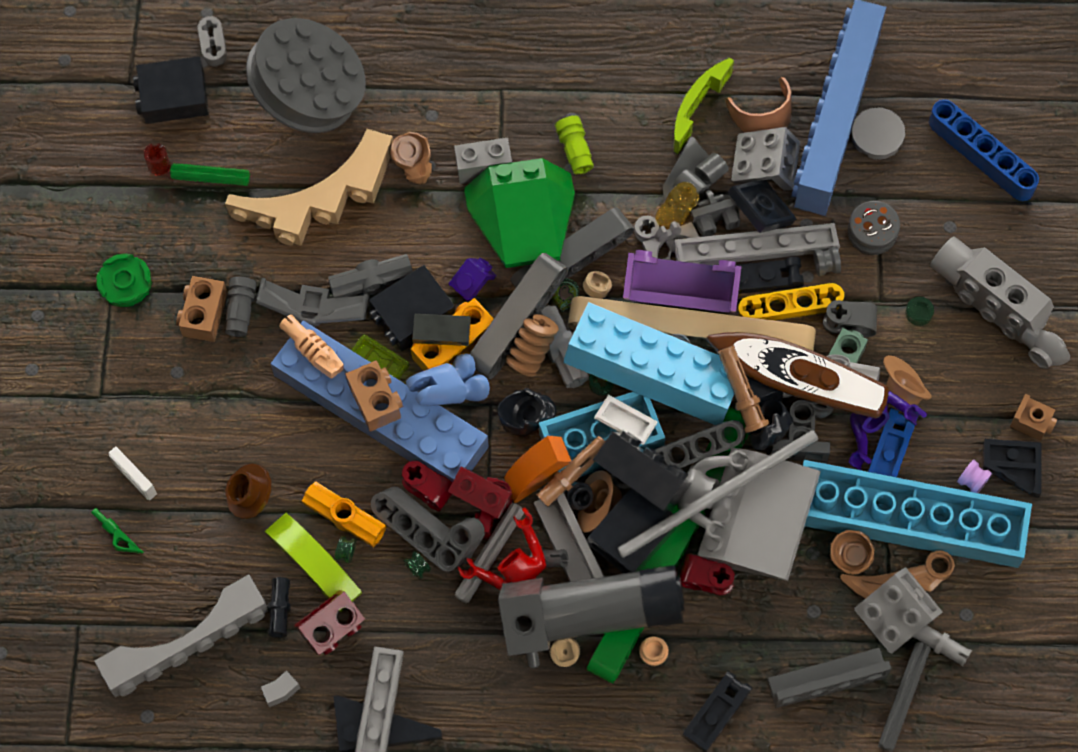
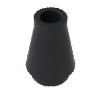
(579, 496)

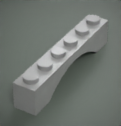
(131, 666)

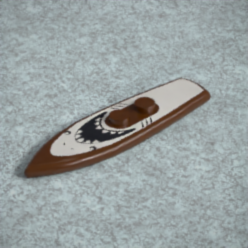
(804, 373)

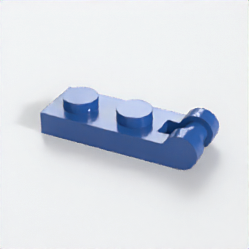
(892, 445)

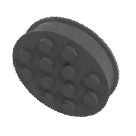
(305, 75)

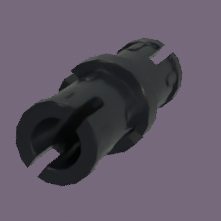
(279, 607)

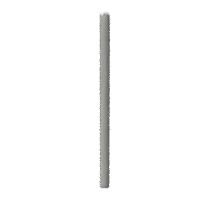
(717, 494)

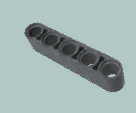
(589, 243)
(525, 302)
(692, 450)

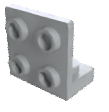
(766, 156)
(898, 610)

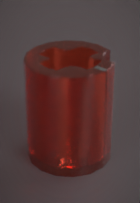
(157, 159)

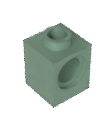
(850, 339)

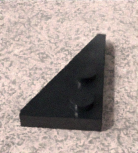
(402, 729)

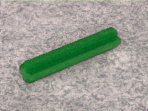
(210, 174)

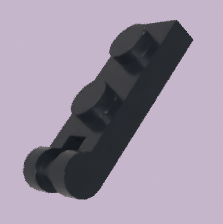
(767, 276)
(716, 712)

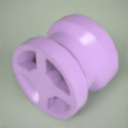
(974, 477)

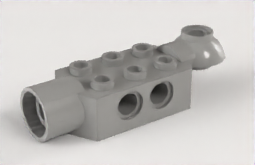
(1002, 299)

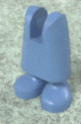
(449, 383)

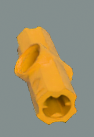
(358, 523)

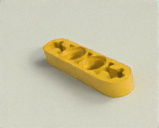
(789, 298)

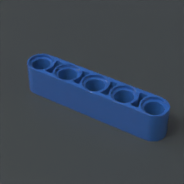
(980, 138)

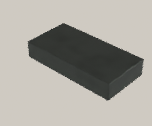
(441, 329)

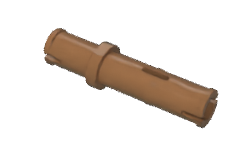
(566, 477)

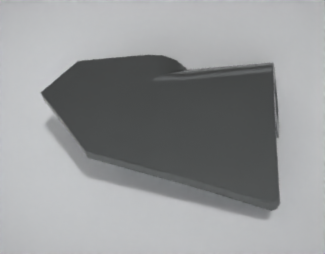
(696, 168)

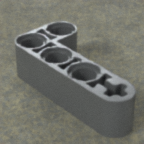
(395, 506)

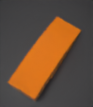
(537, 467)

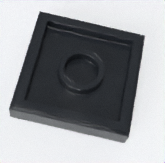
(762, 205)

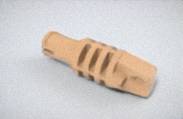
(312, 347)

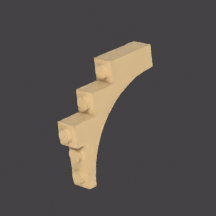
(325, 201)

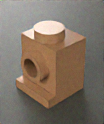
(1028, 424)

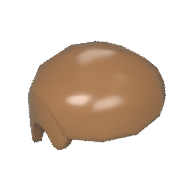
(852, 552)

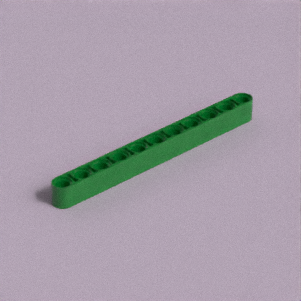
(617, 645)

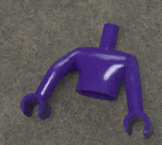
(862, 424)

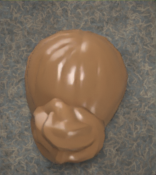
(412, 155)

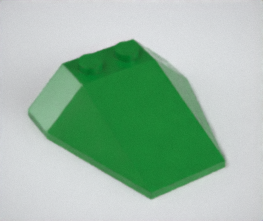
(522, 209)

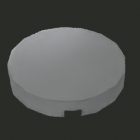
(878, 133)

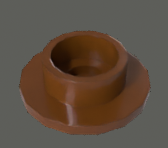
(248, 491)

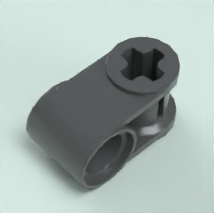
(851, 316)

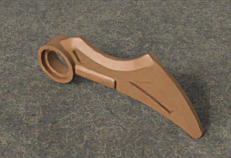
(923, 574)

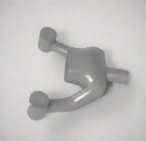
(703, 484)

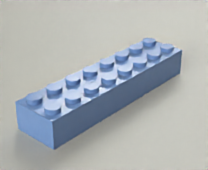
(837, 107)
(422, 433)

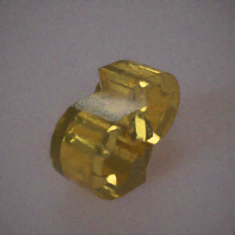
(677, 205)

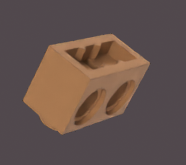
(208, 309)
(369, 397)

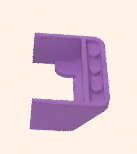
(682, 283)

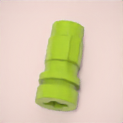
(575, 146)

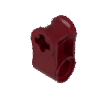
(430, 488)
(702, 575)

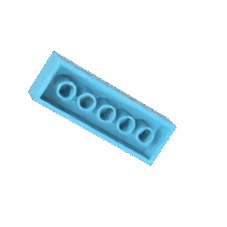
(650, 364)

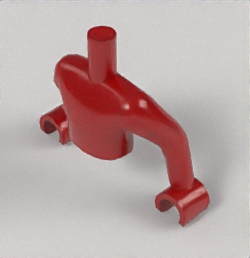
(517, 564)

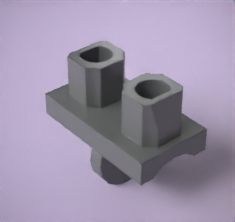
(714, 210)

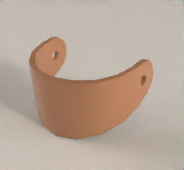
(755, 122)

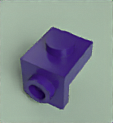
(472, 277)

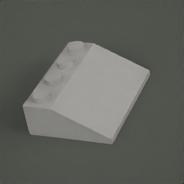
(762, 518)

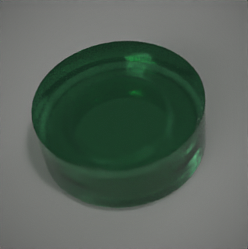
(919, 311)

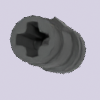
(239, 308)

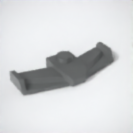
(312, 304)

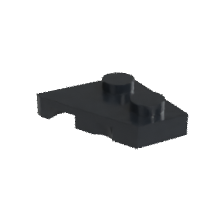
(1015, 463)

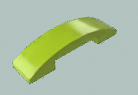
(713, 79)
(311, 558)

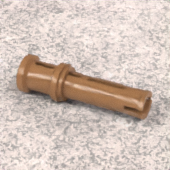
(746, 402)

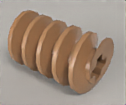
(532, 345)

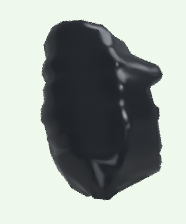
(524, 410)
(779, 425)

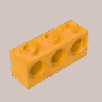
(448, 353)

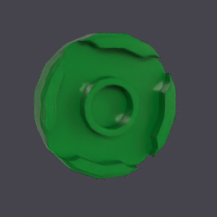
(124, 280)

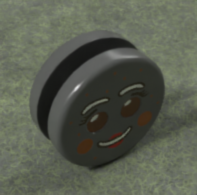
(873, 227)

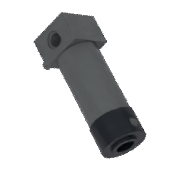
(587, 608)

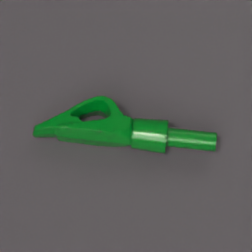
(118, 535)

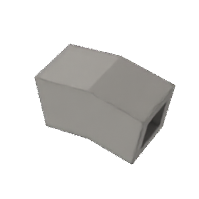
(280, 689)

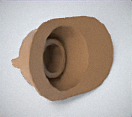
(905, 381)
(605, 498)

